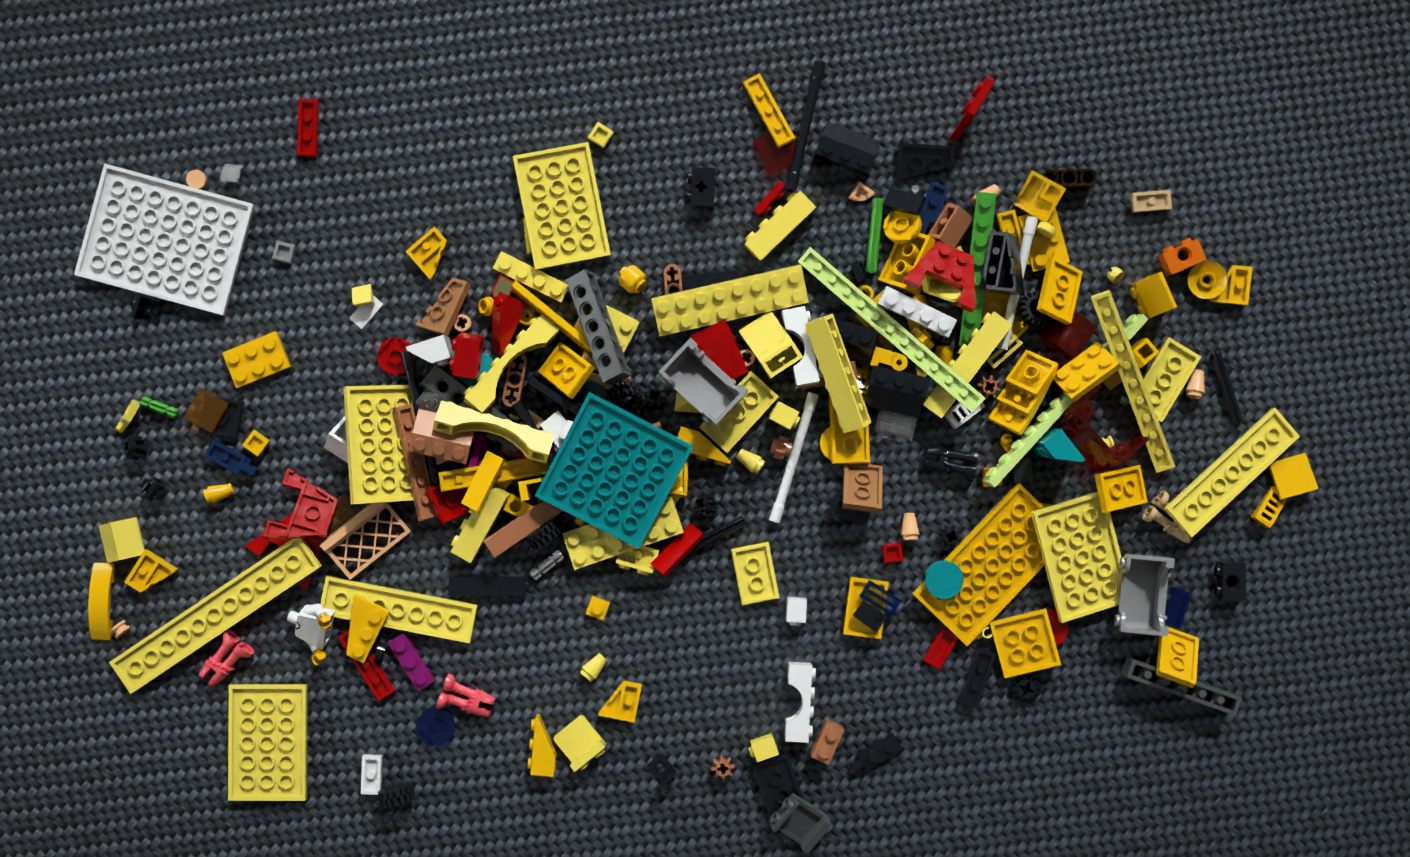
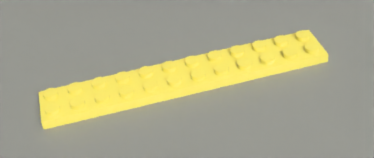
(215, 614)

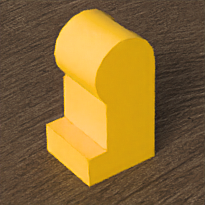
(894, 359)
(516, 506)

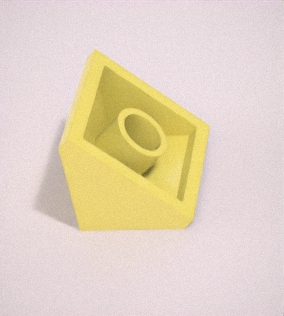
(122, 539)

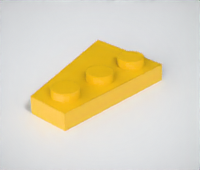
(365, 627)

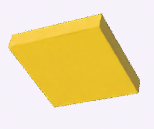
(1292, 476)

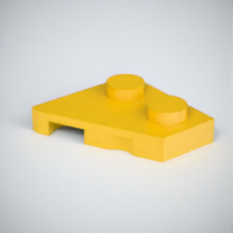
(1237, 287)
(149, 571)
(623, 702)

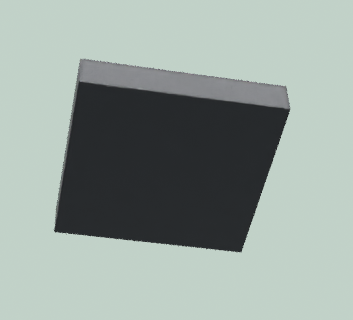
(230, 422)

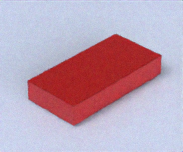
(940, 648)

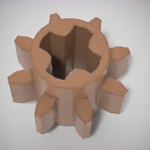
(993, 388)
(781, 447)
(727, 767)

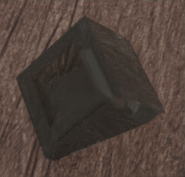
(231, 174)

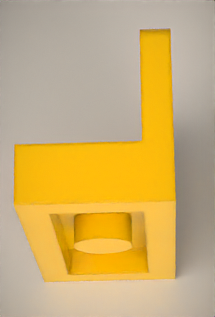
(525, 488)

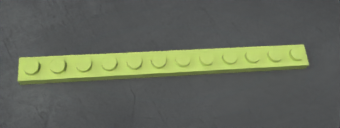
(891, 330)
(1046, 419)

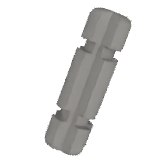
(547, 565)

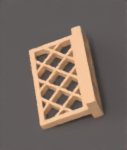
(352, 526)

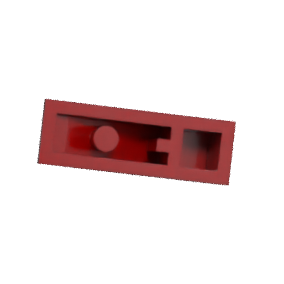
(505, 318)

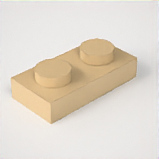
(1151, 201)

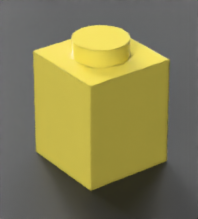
(763, 747)

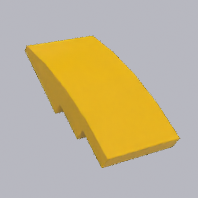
(1023, 392)

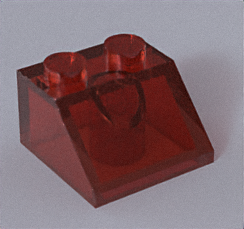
(1068, 338)

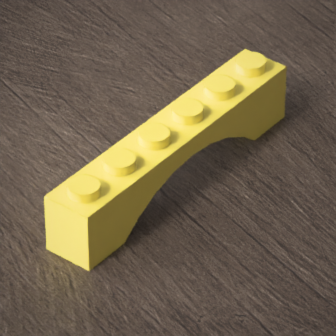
(538, 335)
(457, 419)

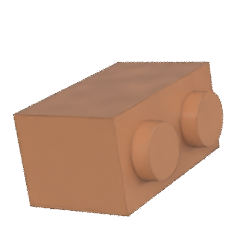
(951, 225)
(826, 741)

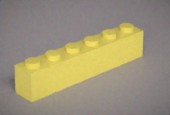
(970, 359)
(837, 373)

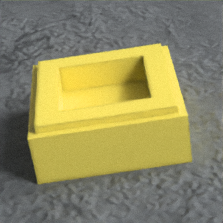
(600, 135)

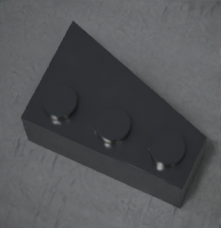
(1003, 265)

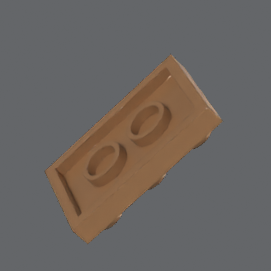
(862, 487)

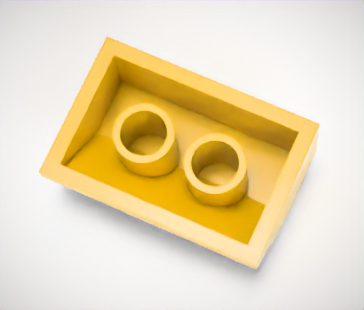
(903, 260)

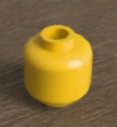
(632, 279)

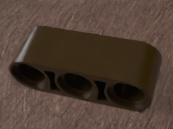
(1075, 175)

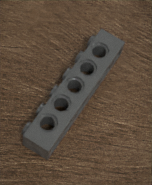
(618, 368)
(437, 376)
(1200, 693)

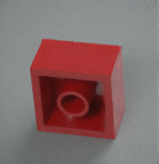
(467, 355)

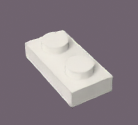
(371, 774)

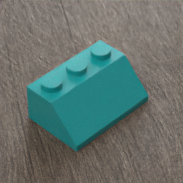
(1057, 446)

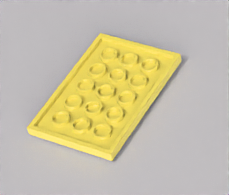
(561, 205)
(374, 445)
(1079, 556)
(267, 742)

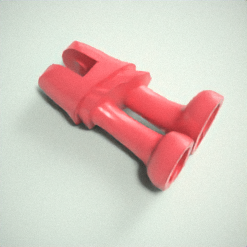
(225, 667)
(470, 705)

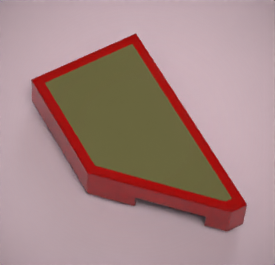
(502, 285)

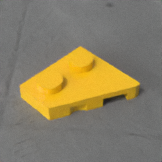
(428, 251)

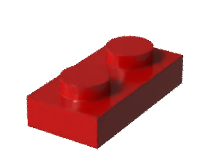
(775, 194)

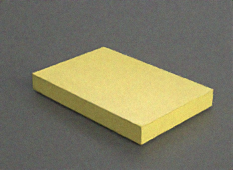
(755, 573)

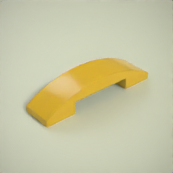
(100, 601)

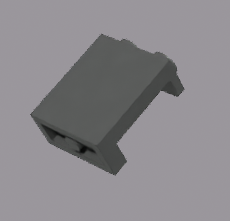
(800, 822)

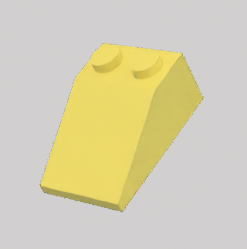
(623, 325)

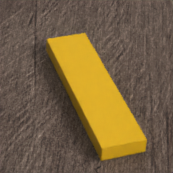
(769, 111)

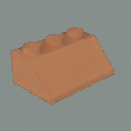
(436, 443)

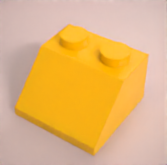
(1152, 295)

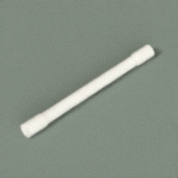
(1028, 233)
(808, 409)

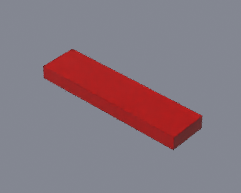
(371, 672)

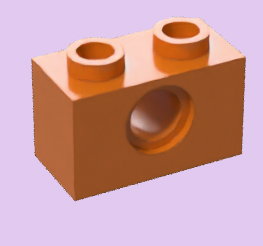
(1192, 253)

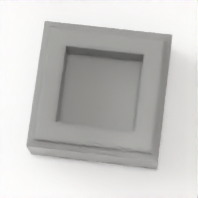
(284, 252)

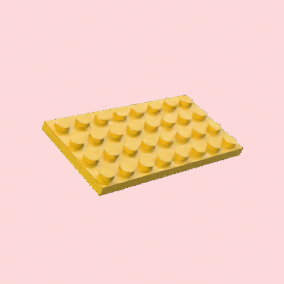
(994, 563)

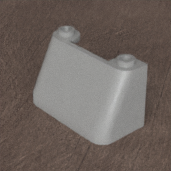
(702, 383)
(1143, 594)

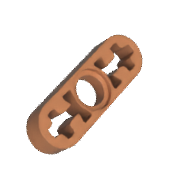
(668, 278)
(506, 392)

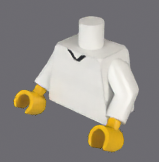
(314, 627)

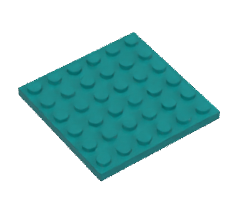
(614, 470)

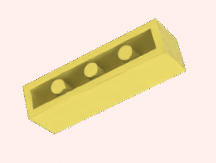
(779, 226)
(479, 525)

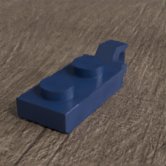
(933, 204)
(230, 458)

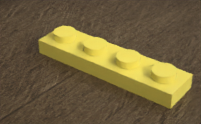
(530, 277)

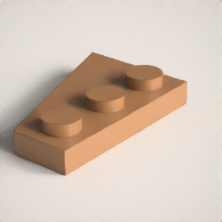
(444, 312)

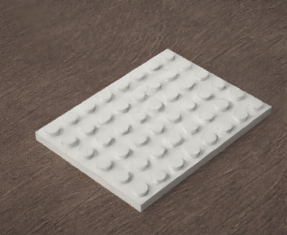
(164, 239)

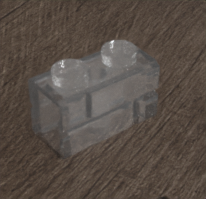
(894, 425)

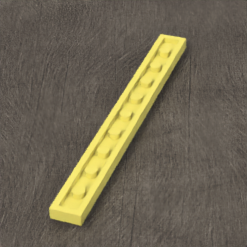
(1133, 380)

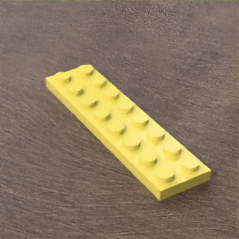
(730, 300)
(1231, 472)
(407, 609)

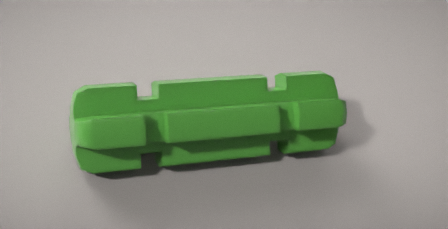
(159, 407)

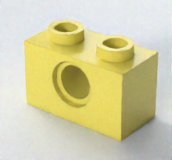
(784, 415)

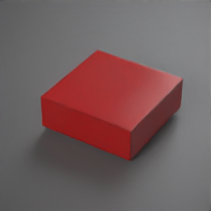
(892, 552)

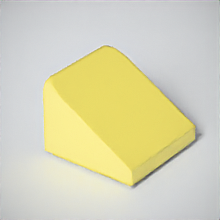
(362, 295)

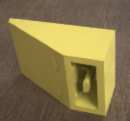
(770, 344)

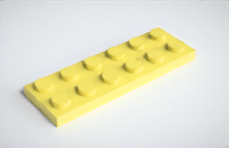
(591, 544)

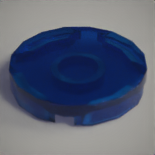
(435, 726)

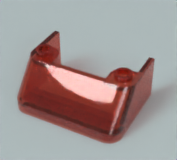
(1095, 451)

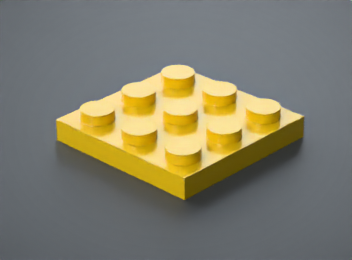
(1025, 643)

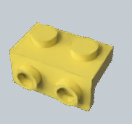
(638, 559)

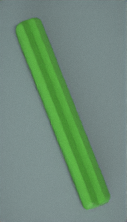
(874, 235)

